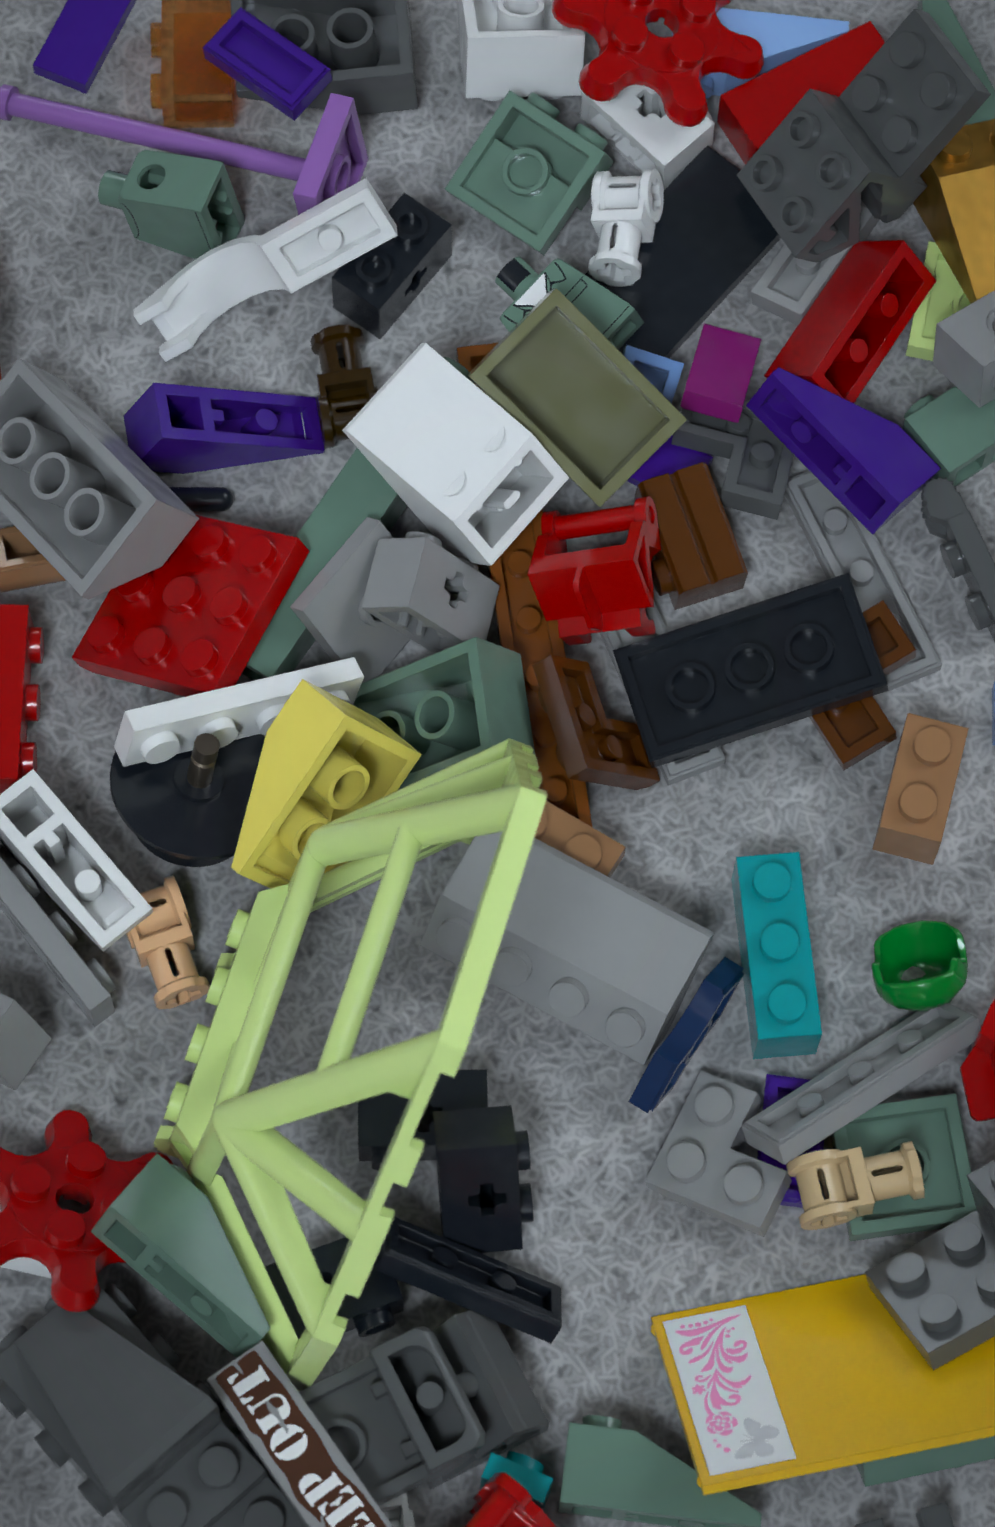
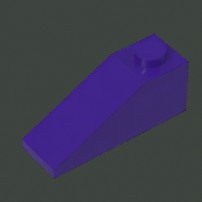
(216, 428)
(850, 450)

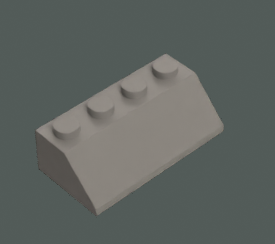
(80, 487)
(578, 946)

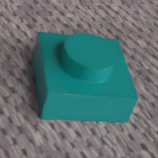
(523, 1470)

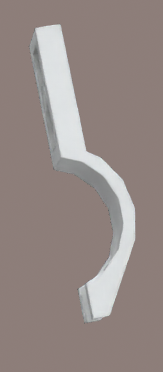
(277, 260)

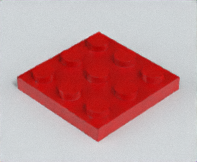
(197, 614)

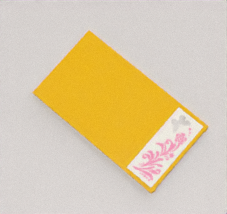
(813, 1385)

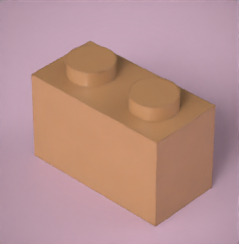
(920, 789)

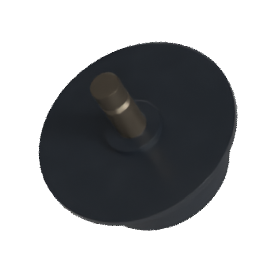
(191, 803)

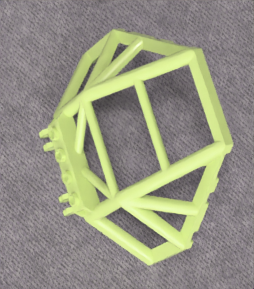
(219, 1116)

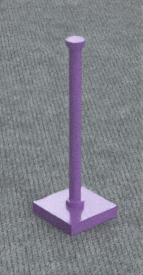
(331, 166)

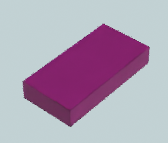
(720, 373)

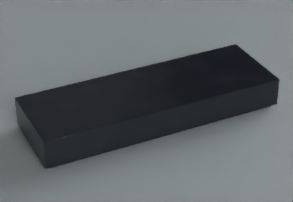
(471, 1280)

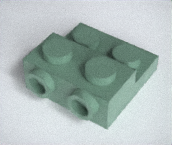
(529, 170)

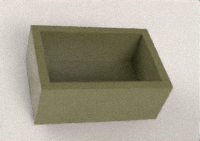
(577, 396)

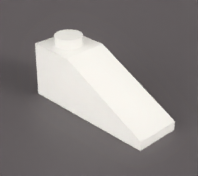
(68, 862)

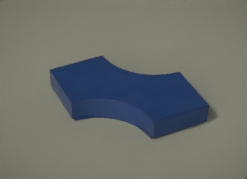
(687, 1035)

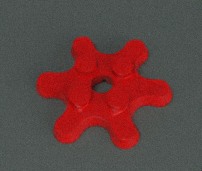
(665, 64)
(59, 1237)

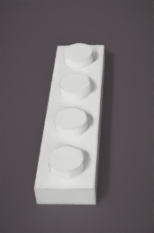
(228, 713)

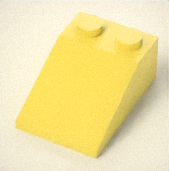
(312, 769)

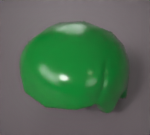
(929, 946)

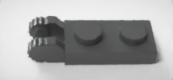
(964, 550)

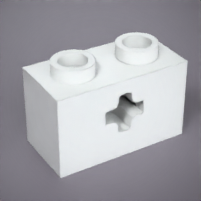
(643, 132)

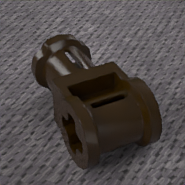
(340, 390)

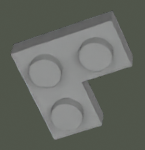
(703, 1164)

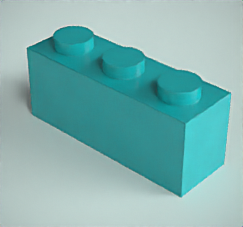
(776, 955)

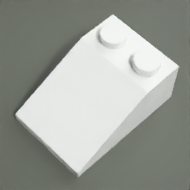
(517, 50)

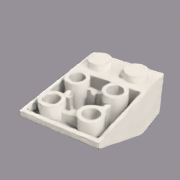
(455, 457)

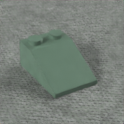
(452, 703)

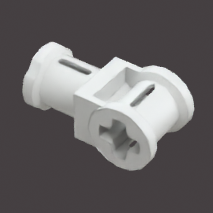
(623, 218)

